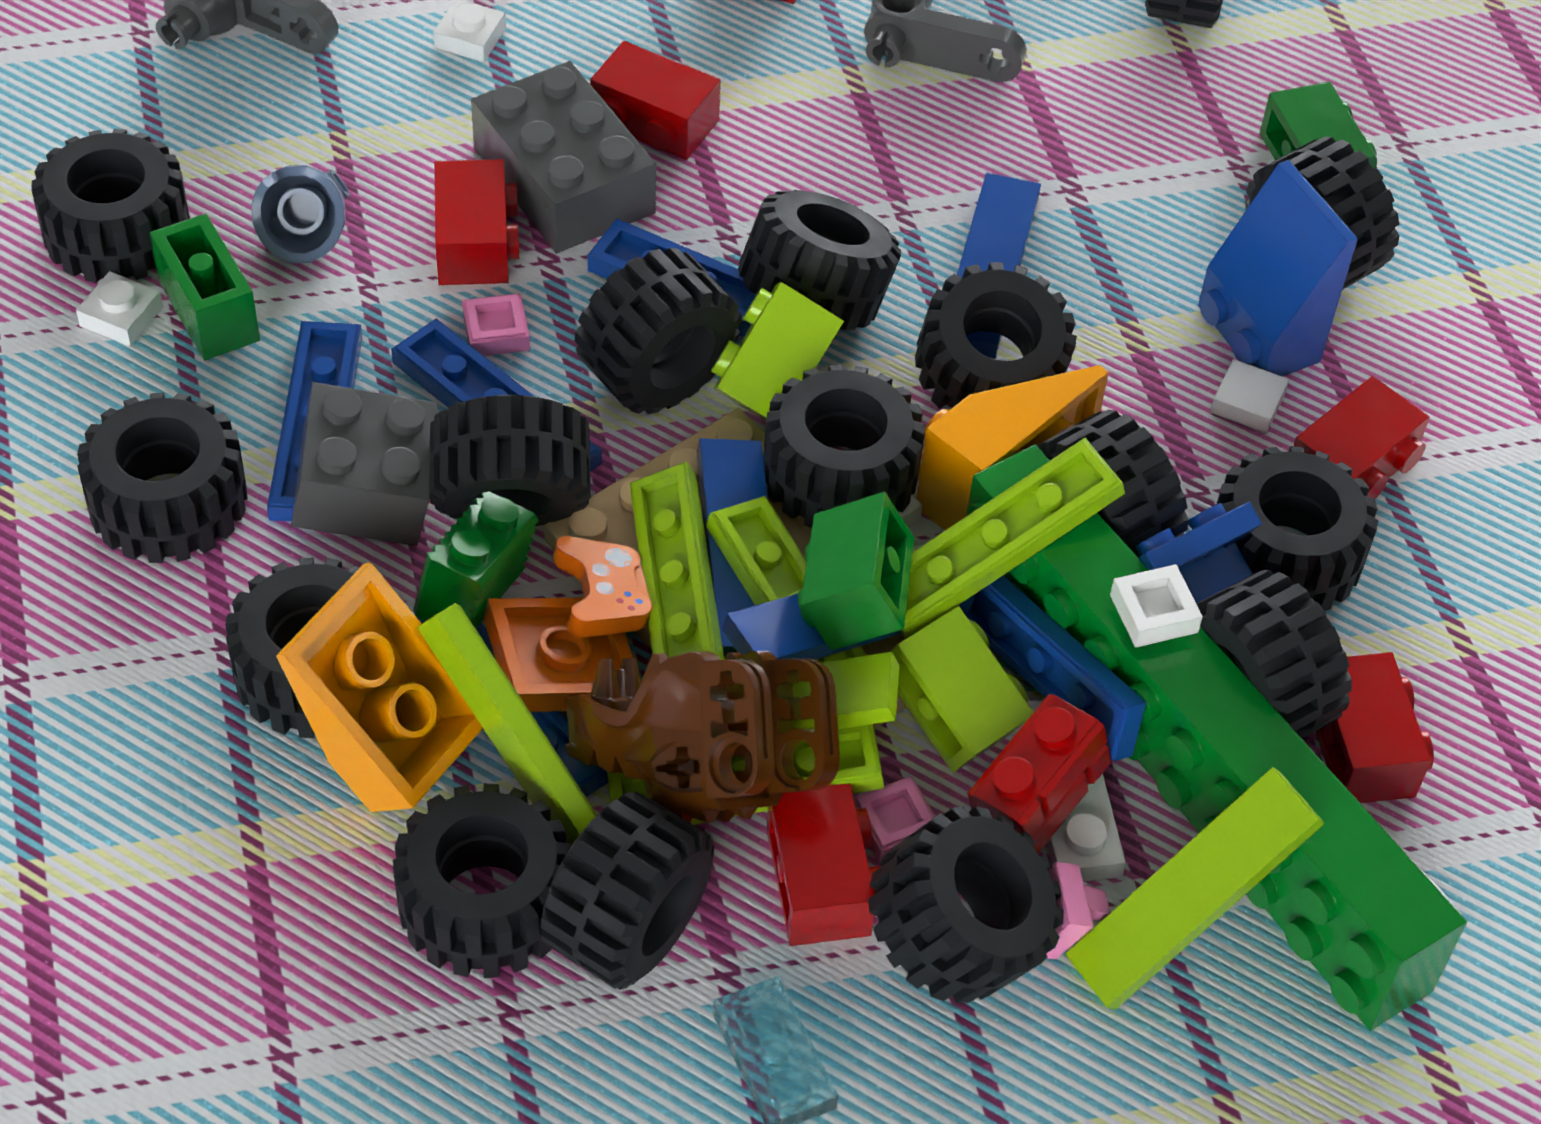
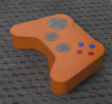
(611, 584)

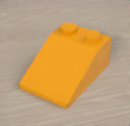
(995, 427)
(377, 694)

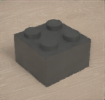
(364, 464)

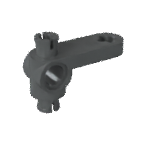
(299, 23)
(941, 40)

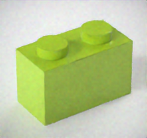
(782, 343)
(958, 689)

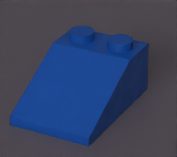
(1279, 276)

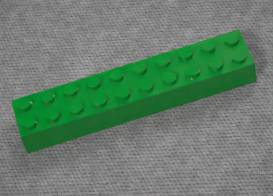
(1208, 736)

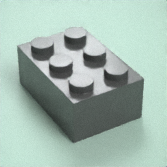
(566, 153)

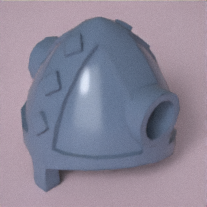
(299, 212)

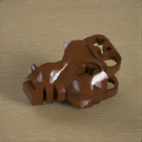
(697, 716)

